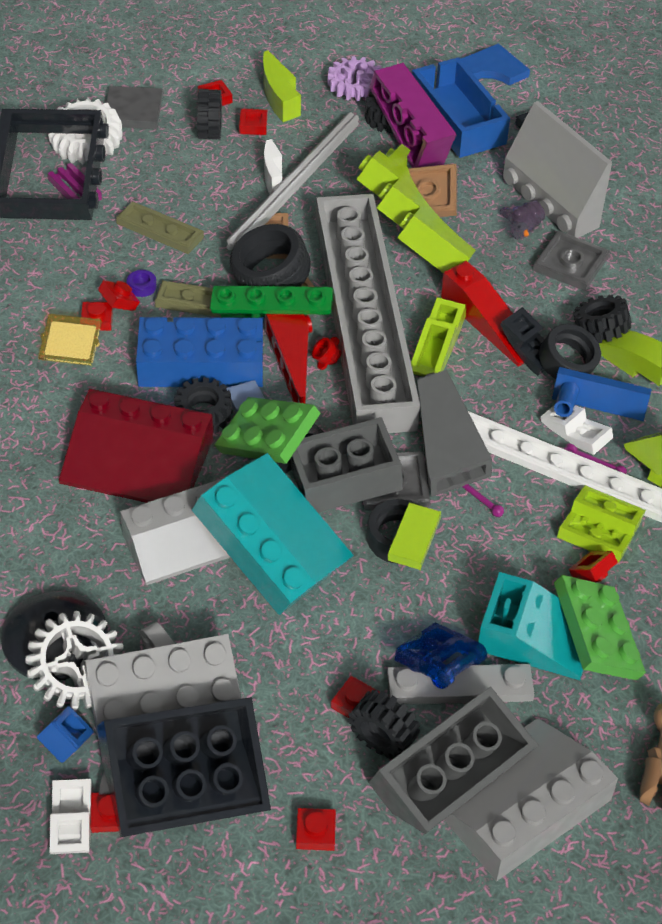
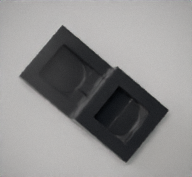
(525, 338)

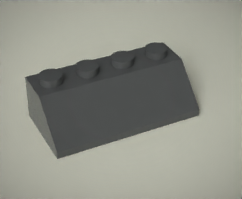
(453, 762)

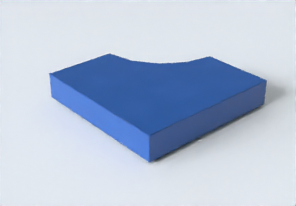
(496, 64)

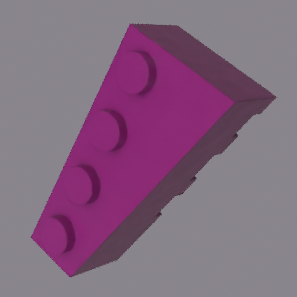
(412, 116)

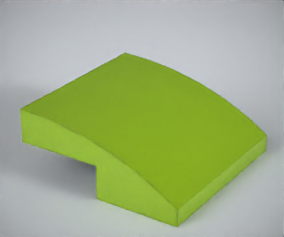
(601, 522)

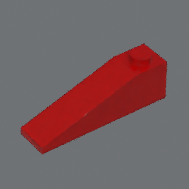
(483, 305)
(289, 343)

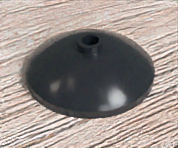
(32, 614)

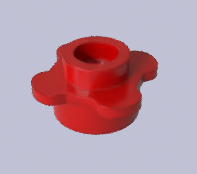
(326, 352)

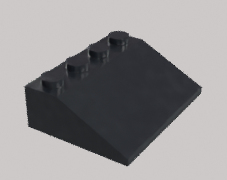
(184, 766)

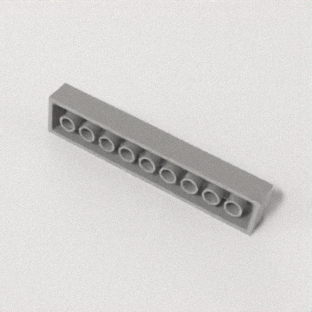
(366, 313)

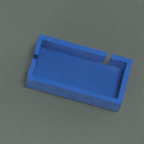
(465, 106)
(198, 349)

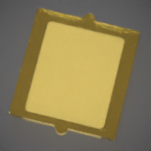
(70, 339)

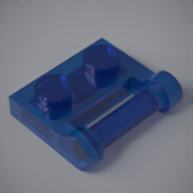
(433, 646)

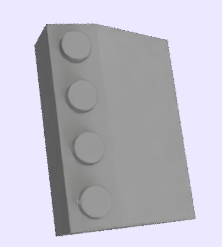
(558, 171)
(533, 801)

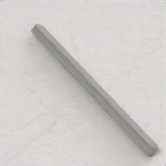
(296, 178)

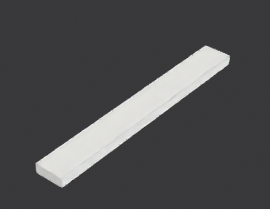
(567, 466)

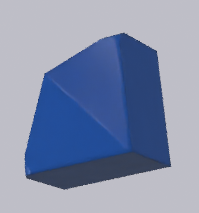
(65, 734)

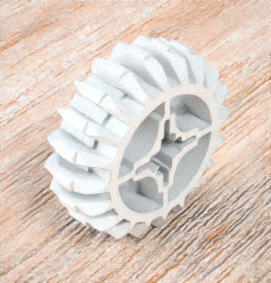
(77, 146)
(68, 631)

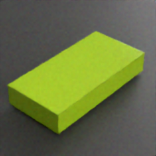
(414, 536)

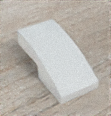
(272, 166)
(578, 429)
(70, 816)

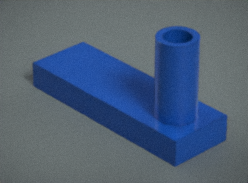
(599, 394)

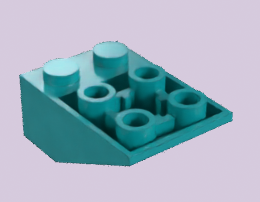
(529, 627)

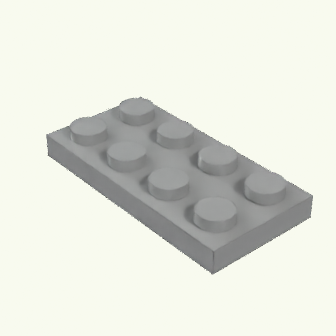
(162, 678)

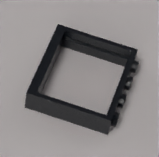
(52, 121)

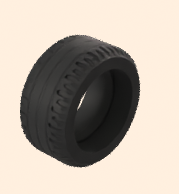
(265, 242)

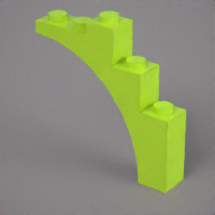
(404, 204)

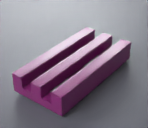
(73, 177)

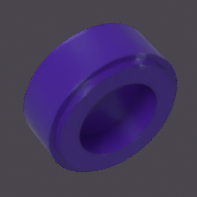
(142, 283)

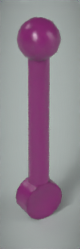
(572, 448)
(497, 510)

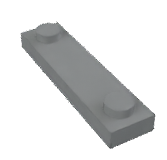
(509, 681)

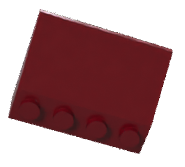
(135, 447)

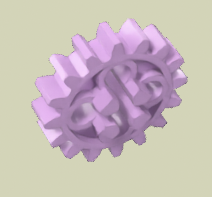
(342, 77)

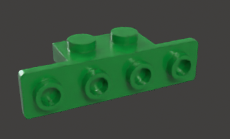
(271, 300)

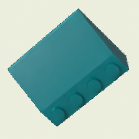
(271, 532)

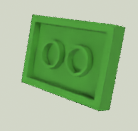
(267, 427)
(599, 628)

